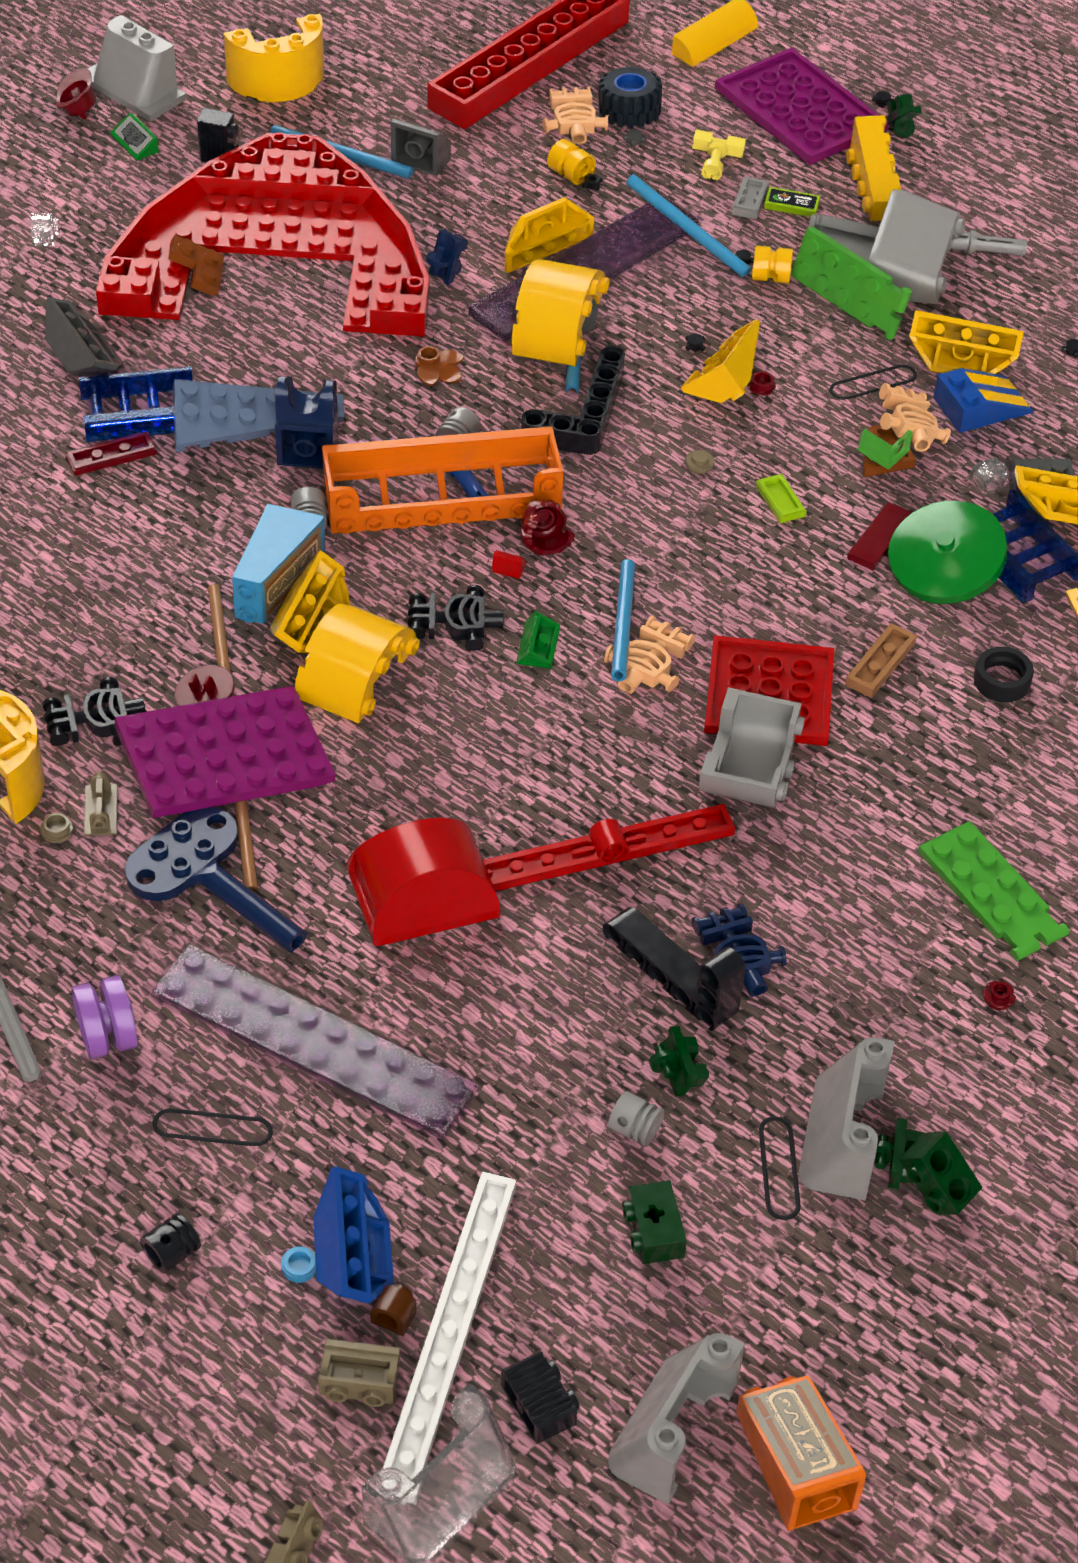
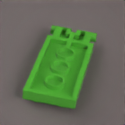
(850, 282)
(992, 889)

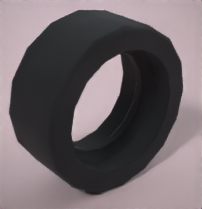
(999, 690)

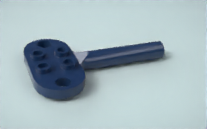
(190, 855)

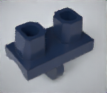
(445, 259)

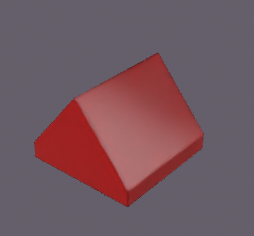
(508, 564)

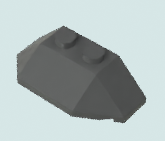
(77, 340)

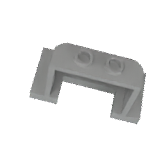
(137, 69)

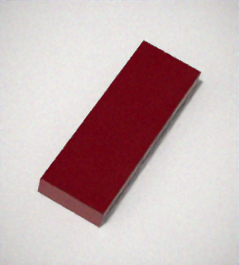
(111, 453)
(876, 539)

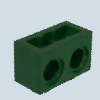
(940, 1173)

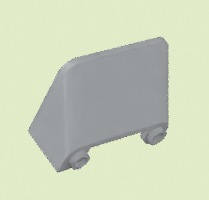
(851, 234)

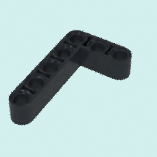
(588, 431)
(707, 990)

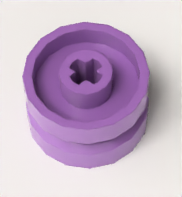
(110, 1016)

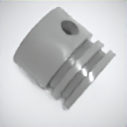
(459, 421)
(309, 500)
(636, 1118)

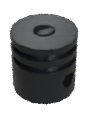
(170, 1243)

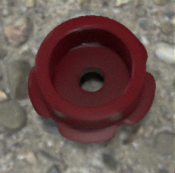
(762, 383)
(997, 1001)

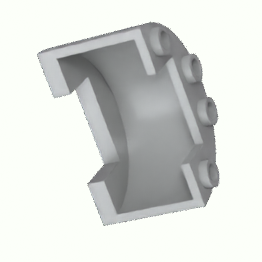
(753, 748)

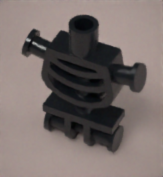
(424, 616)
(63, 719)

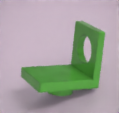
(881, 451)

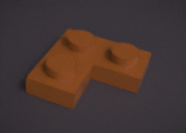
(205, 263)

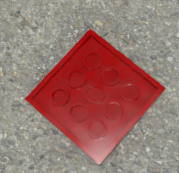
(777, 671)

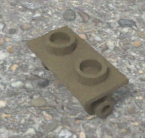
(100, 806)
(301, 1529)

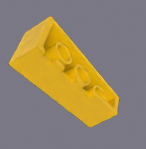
(872, 164)

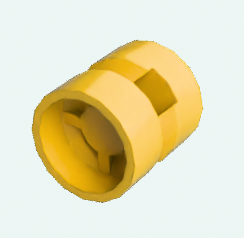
(570, 161)
(772, 264)

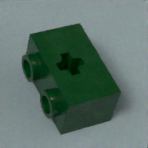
(656, 1205)

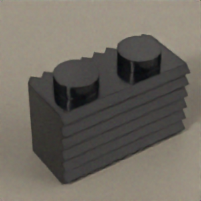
(215, 133)
(540, 1397)

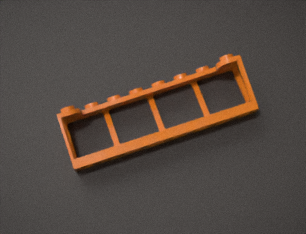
(438, 456)

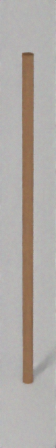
(241, 808)

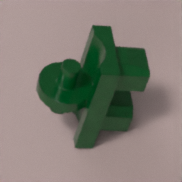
(901, 112)
(674, 1060)
(891, 1152)

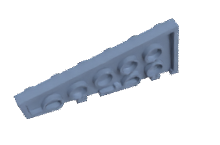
(224, 412)

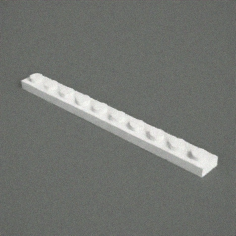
(450, 1325)

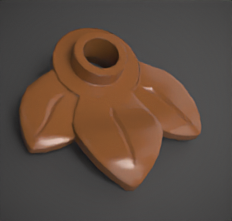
(438, 365)

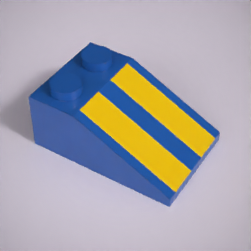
(978, 398)

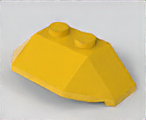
(546, 232)
(959, 343)
(1049, 493)
(309, 600)

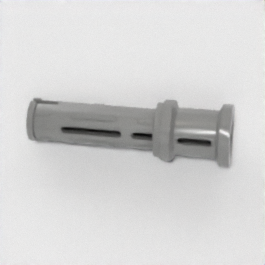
(973, 242)

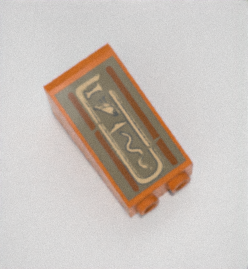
(801, 1452)

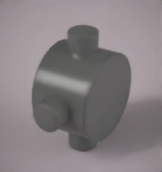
(634, 137)

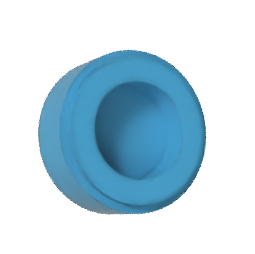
(298, 1264)

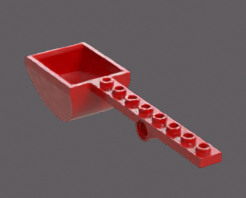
(434, 878)

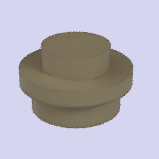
(699, 461)
(56, 828)

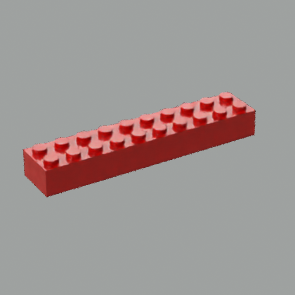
(522, 58)

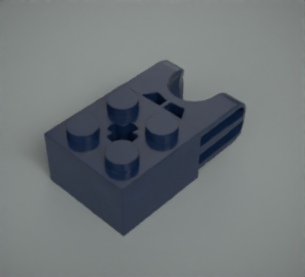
(304, 423)

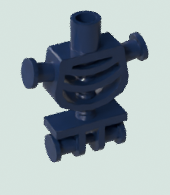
(749, 947)

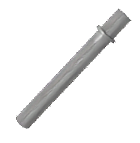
(17, 1038)

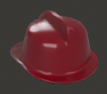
(76, 93)

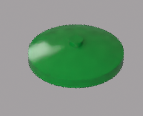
(948, 552)

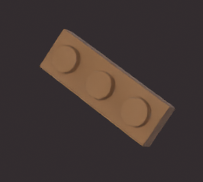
(881, 660)

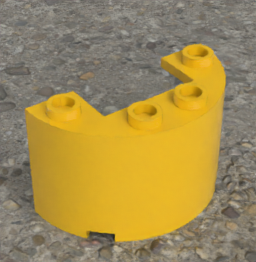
(276, 67)
(553, 310)
(348, 657)
(19, 758)

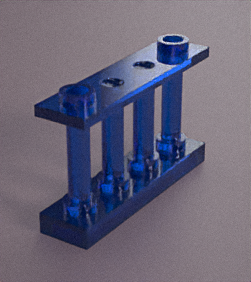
(127, 422)
(1014, 575)

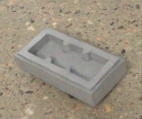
(750, 197)

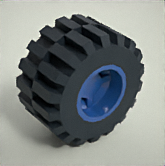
(630, 96)

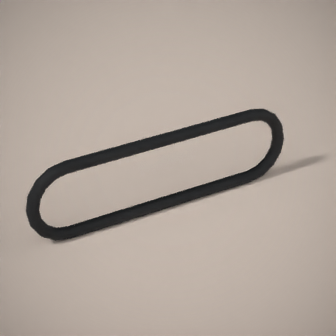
(869, 374)
(208, 1139)
(765, 1172)

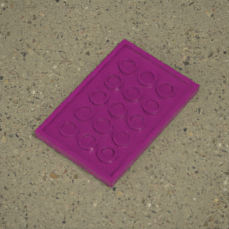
(796, 104)
(223, 751)

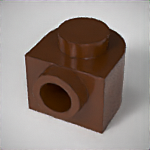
(394, 1309)

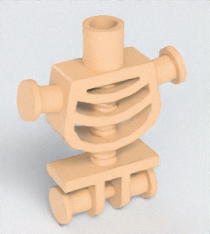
(573, 114)
(912, 415)
(649, 657)

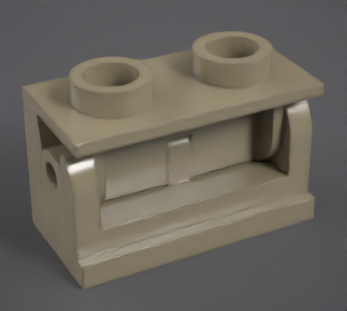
(359, 1372)

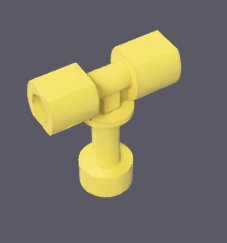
(717, 149)

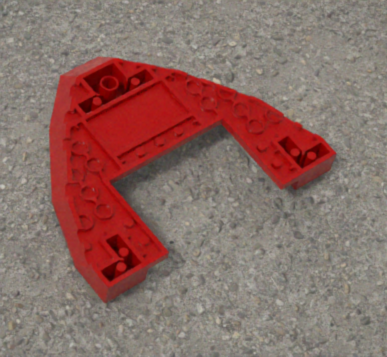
(275, 200)

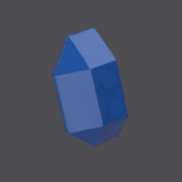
(352, 1238)

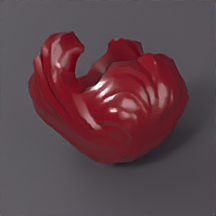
(545, 528)

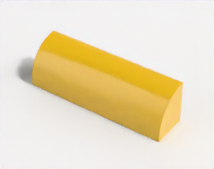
(714, 32)

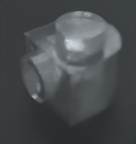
(44, 229)
(990, 476)

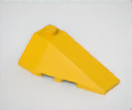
(728, 369)

